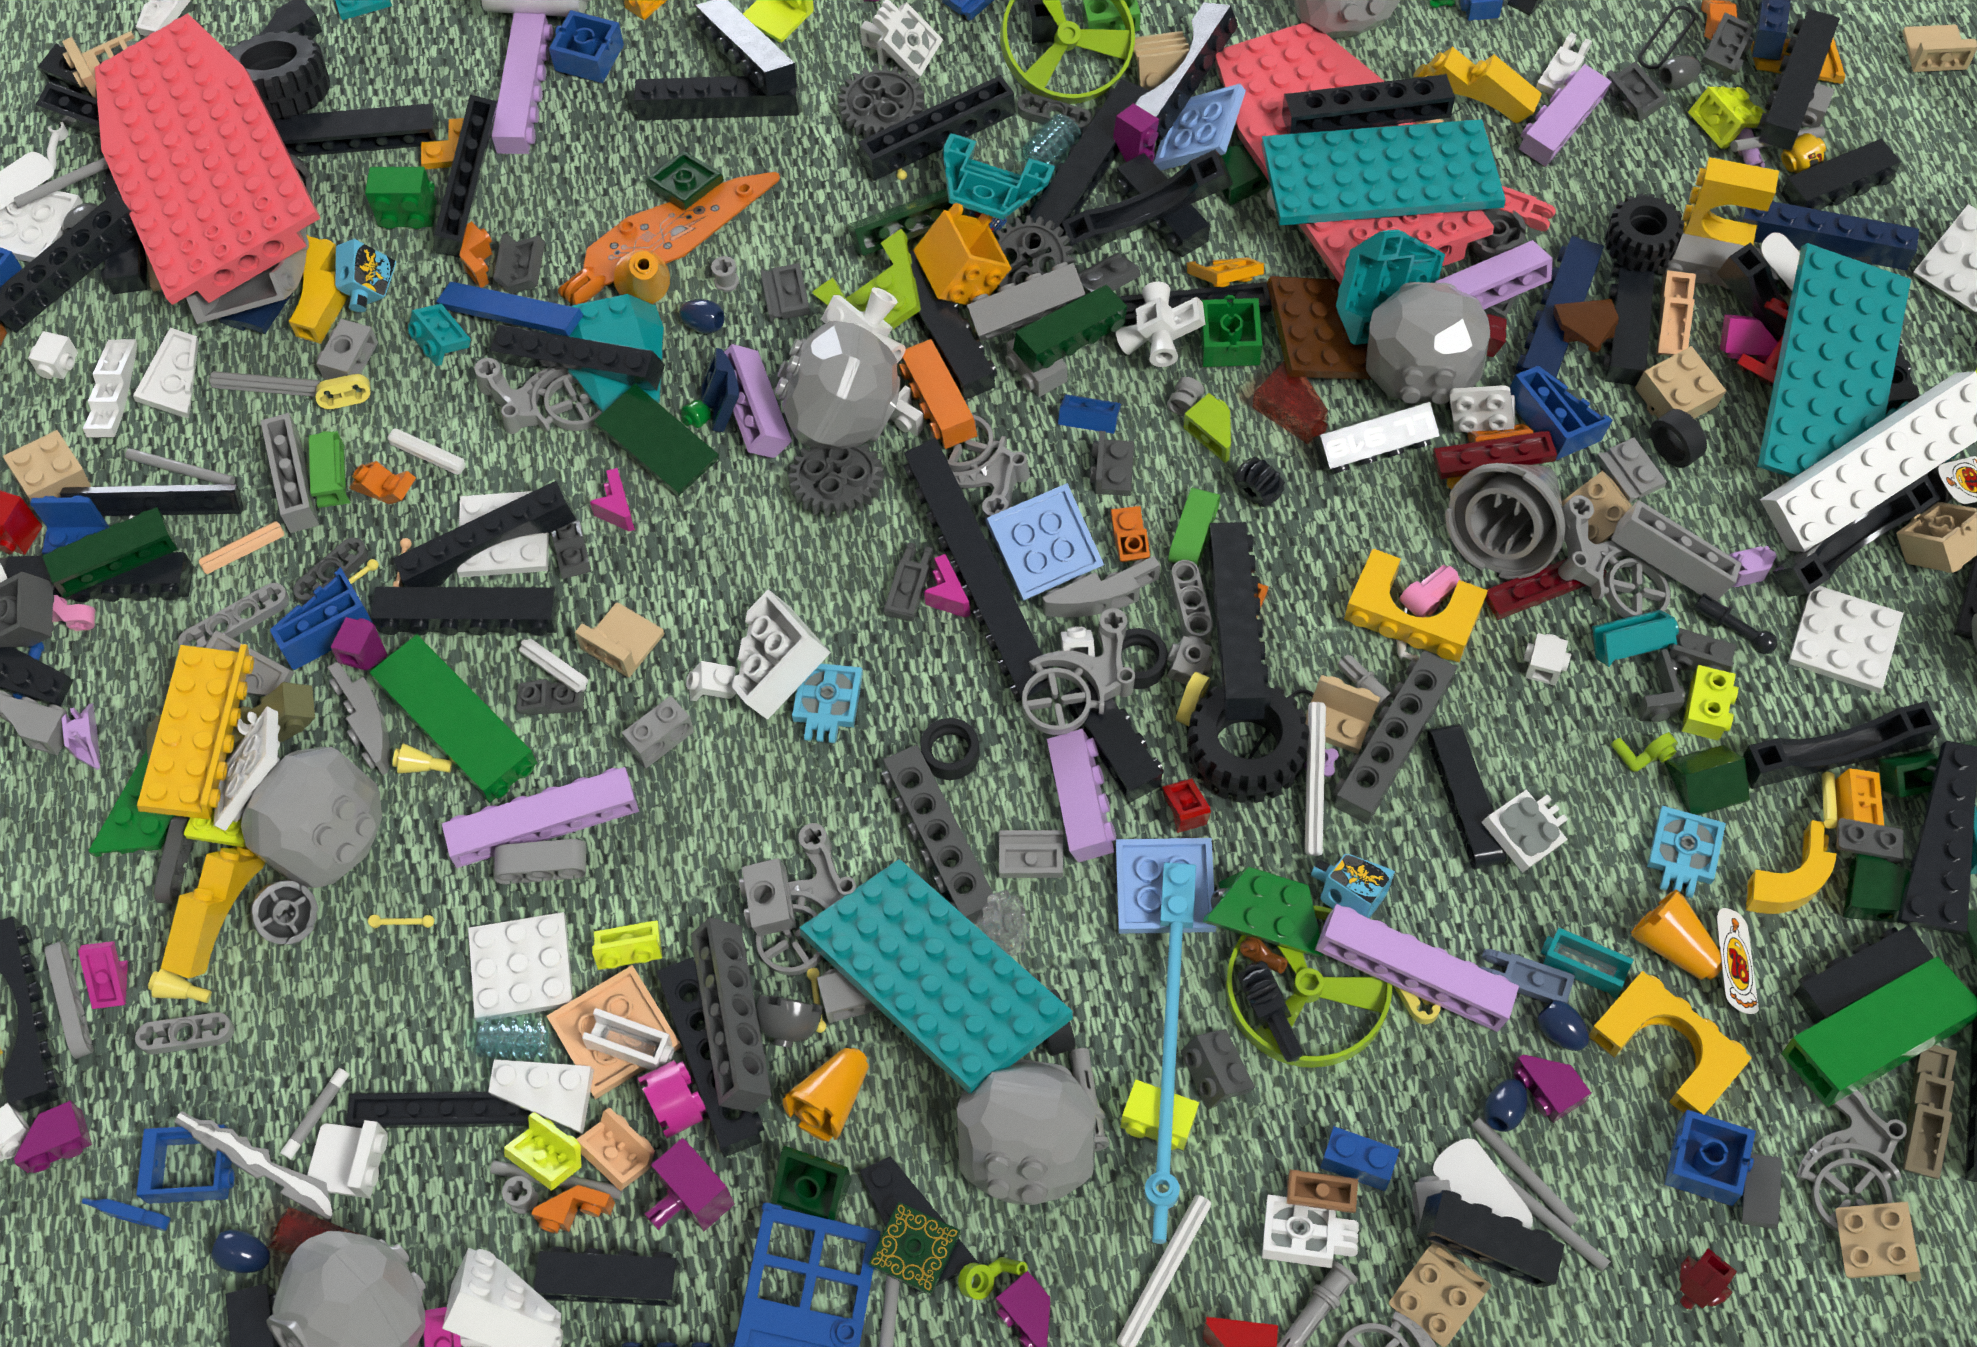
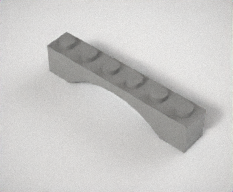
(34, 723)

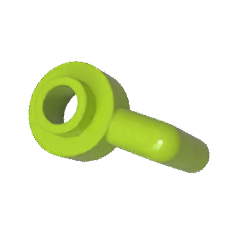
(1660, 749)
(985, 1276)

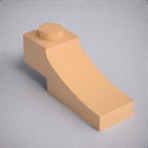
(1675, 312)

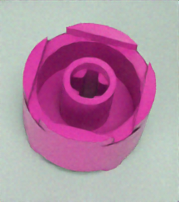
(671, 1097)

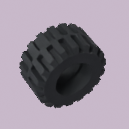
(1648, 215)

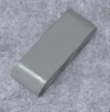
(1191, 592)
(540, 860)

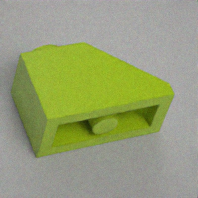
(1211, 425)

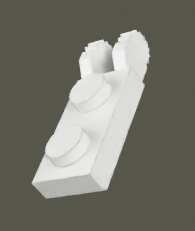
(1562, 65)

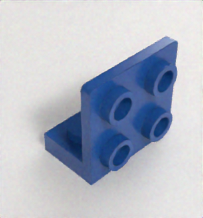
(67, 519)

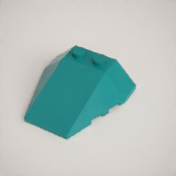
(988, 187)
(1377, 272)
(622, 322)

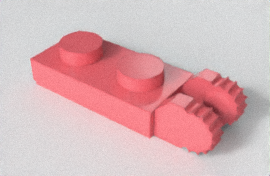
(1524, 205)

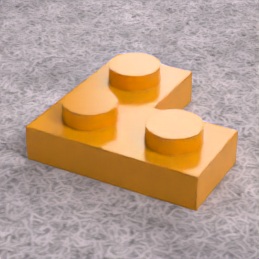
(441, 153)

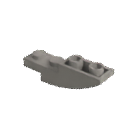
(1092, 596)
(365, 718)

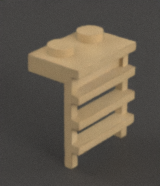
(1159, 57)
(87, 61)

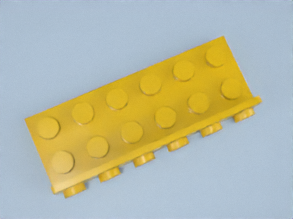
(196, 732)

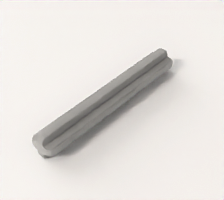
(263, 383)

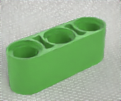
(1194, 526)

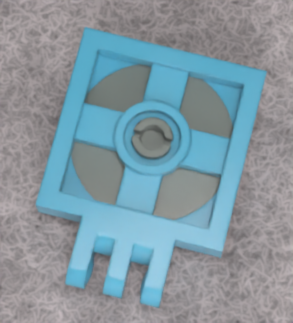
(828, 700)
(1685, 849)

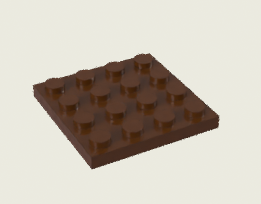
(1312, 330)

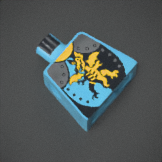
(362, 273)
(1353, 883)

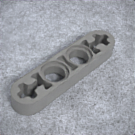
(232, 615)
(68, 1000)

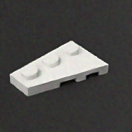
(159, 14)
(171, 375)
(547, 1089)

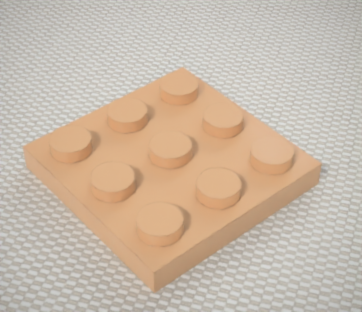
(619, 995)

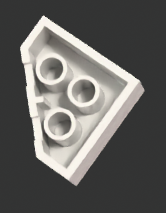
(775, 655)
(498, 1306)

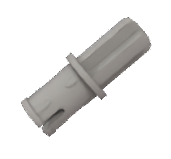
(1363, 678)

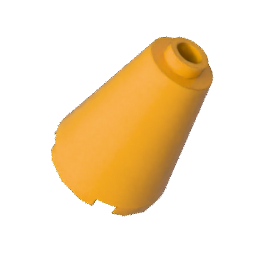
(642, 276)
(1679, 937)
(828, 1094)

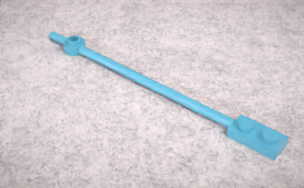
(1176, 913)

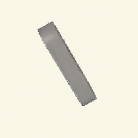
(161, 1044)

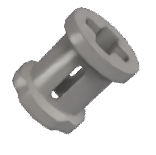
(724, 270)
(515, 1186)

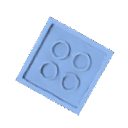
(1201, 127)
(1044, 542)
(1141, 880)

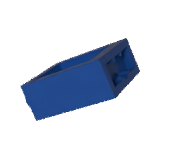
(153, 1166)

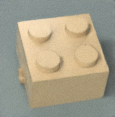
(1680, 384)
(45, 467)
(1941, 537)

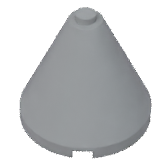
(1507, 518)

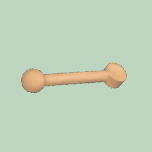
(405, 544)

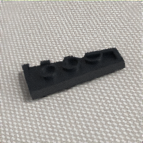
(891, 1185)

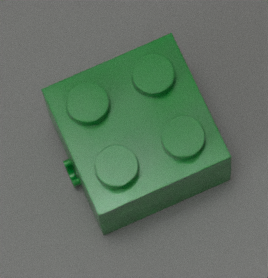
(401, 197)
(1231, 332)

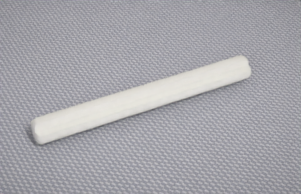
(1315, 779)
(1164, 1272)

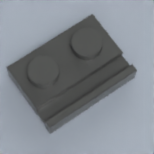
(1110, 271)
(785, 292)

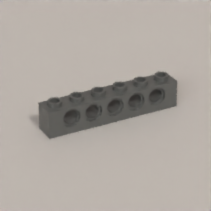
(911, 767)
(1361, 801)
(730, 1015)

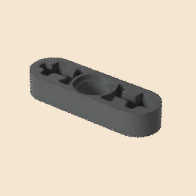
(1049, 105)
(352, 561)
(171, 867)

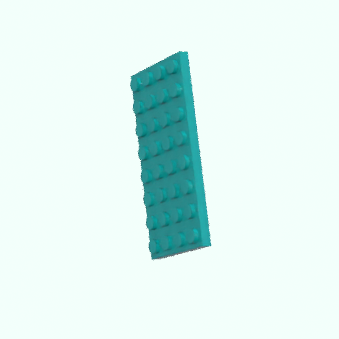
(1382, 172)
(1832, 359)
(936, 975)

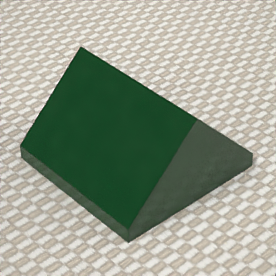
(1710, 779)
(810, 1184)

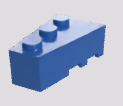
(1549, 407)
(311, 629)

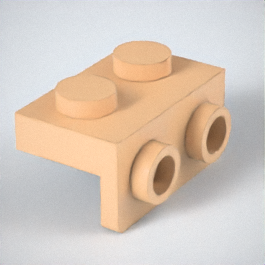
(616, 1150)

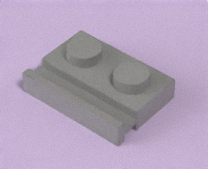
(1631, 469)
(1030, 853)

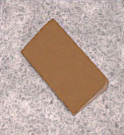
(1322, 1191)

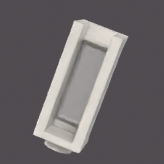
(629, 1041)

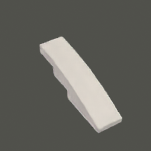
(111, 388)

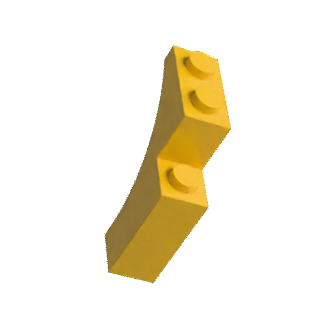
(1486, 81)
(319, 298)
(205, 909)

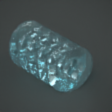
(1052, 140)
(512, 1039)

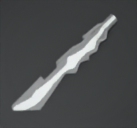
(256, 1161)

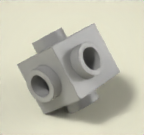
(1187, 657)

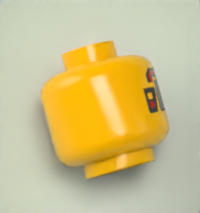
(1805, 153)

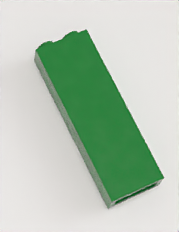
(454, 718)
(1881, 1031)

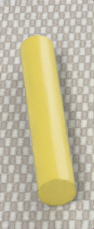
(1829, 800)

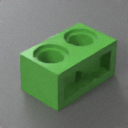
(1104, 15)

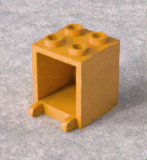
(961, 256)

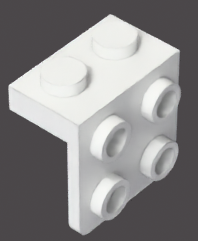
(1482, 408)
(349, 1158)

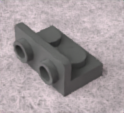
(1727, 45)
(1113, 466)
(1702, 650)

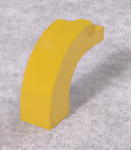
(1788, 891)

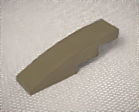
(1929, 1112)

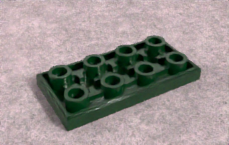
(656, 439)

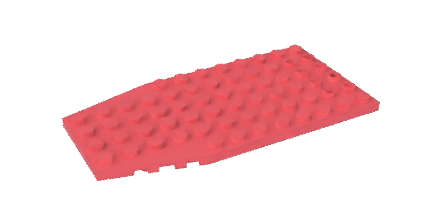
(1310, 60)
(198, 162)

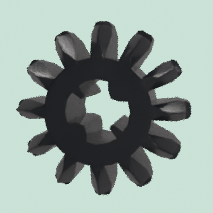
(1259, 482)

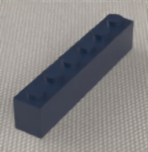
(1844, 234)
(1570, 285)

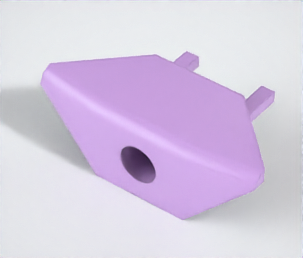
(1755, 564)
(81, 736)

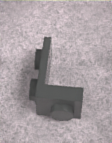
(1668, 704)
(1870, 840)

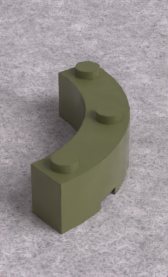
(290, 700)

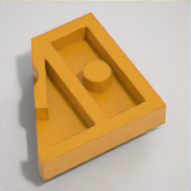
(1227, 271)

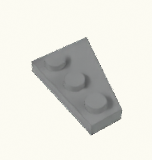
(266, 673)

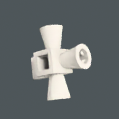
(871, 319)
(1161, 324)

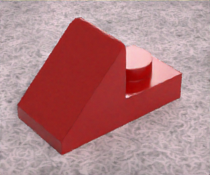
(1187, 804)

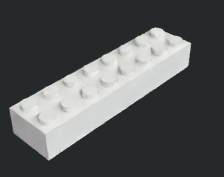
(1876, 464)

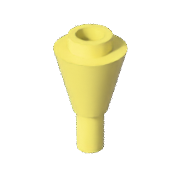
(413, 760)
(172, 986)

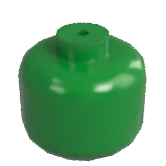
(695, 414)

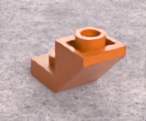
(1715, 11)
(474, 251)
(380, 483)
(1130, 534)
(561, 1210)

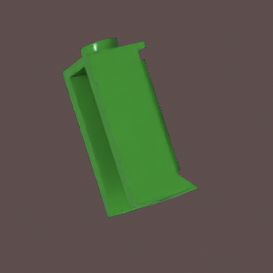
(327, 469)

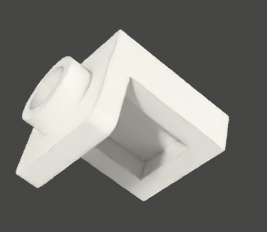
(870, 36)
(905, 416)
(711, 680)

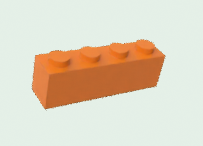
(938, 394)

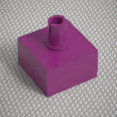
(690, 1188)

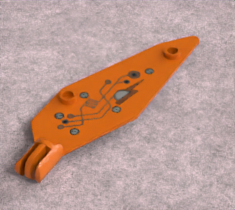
(663, 231)

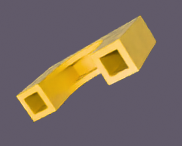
(1728, 184)
(1440, 634)
(1648, 1004)

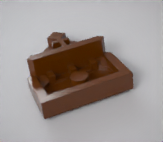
(1587, 322)

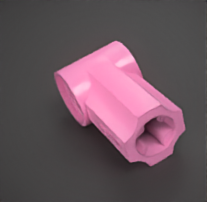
(1426, 596)

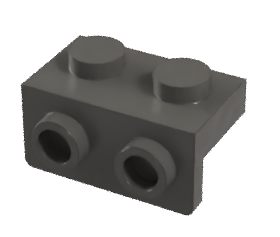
(1637, 91)
(519, 263)
(1216, 1067)

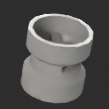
(1186, 395)

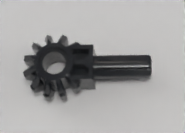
(1270, 1007)

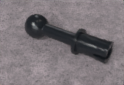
(1762, 641)

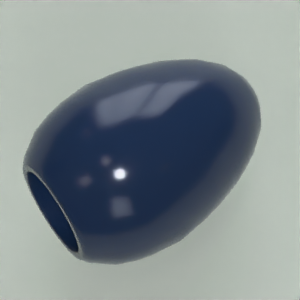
(702, 315)
(1563, 1026)
(1506, 1105)
(240, 1252)

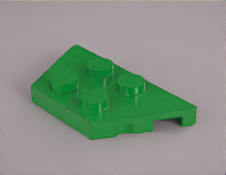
(128, 828)
(1269, 910)

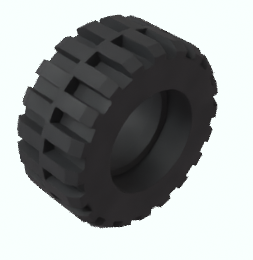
(285, 71)
(1244, 776)

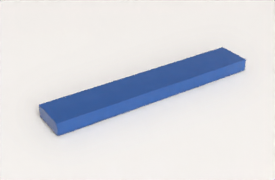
(510, 308)

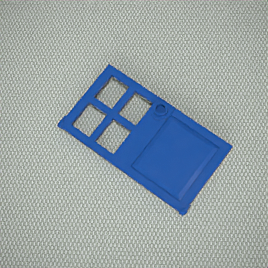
(783, 1325)

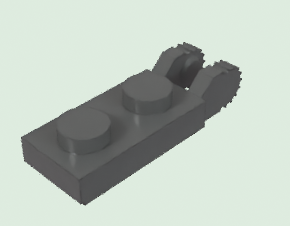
(908, 584)

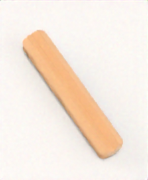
(241, 547)

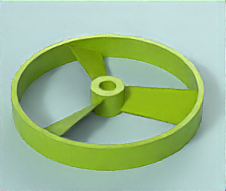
(1068, 36)
(1308, 987)

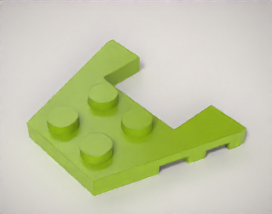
(896, 280)

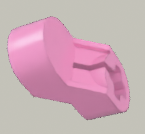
(77, 616)

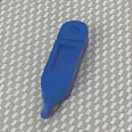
(130, 1213)

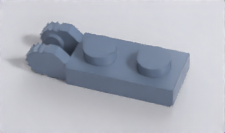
(1531, 976)

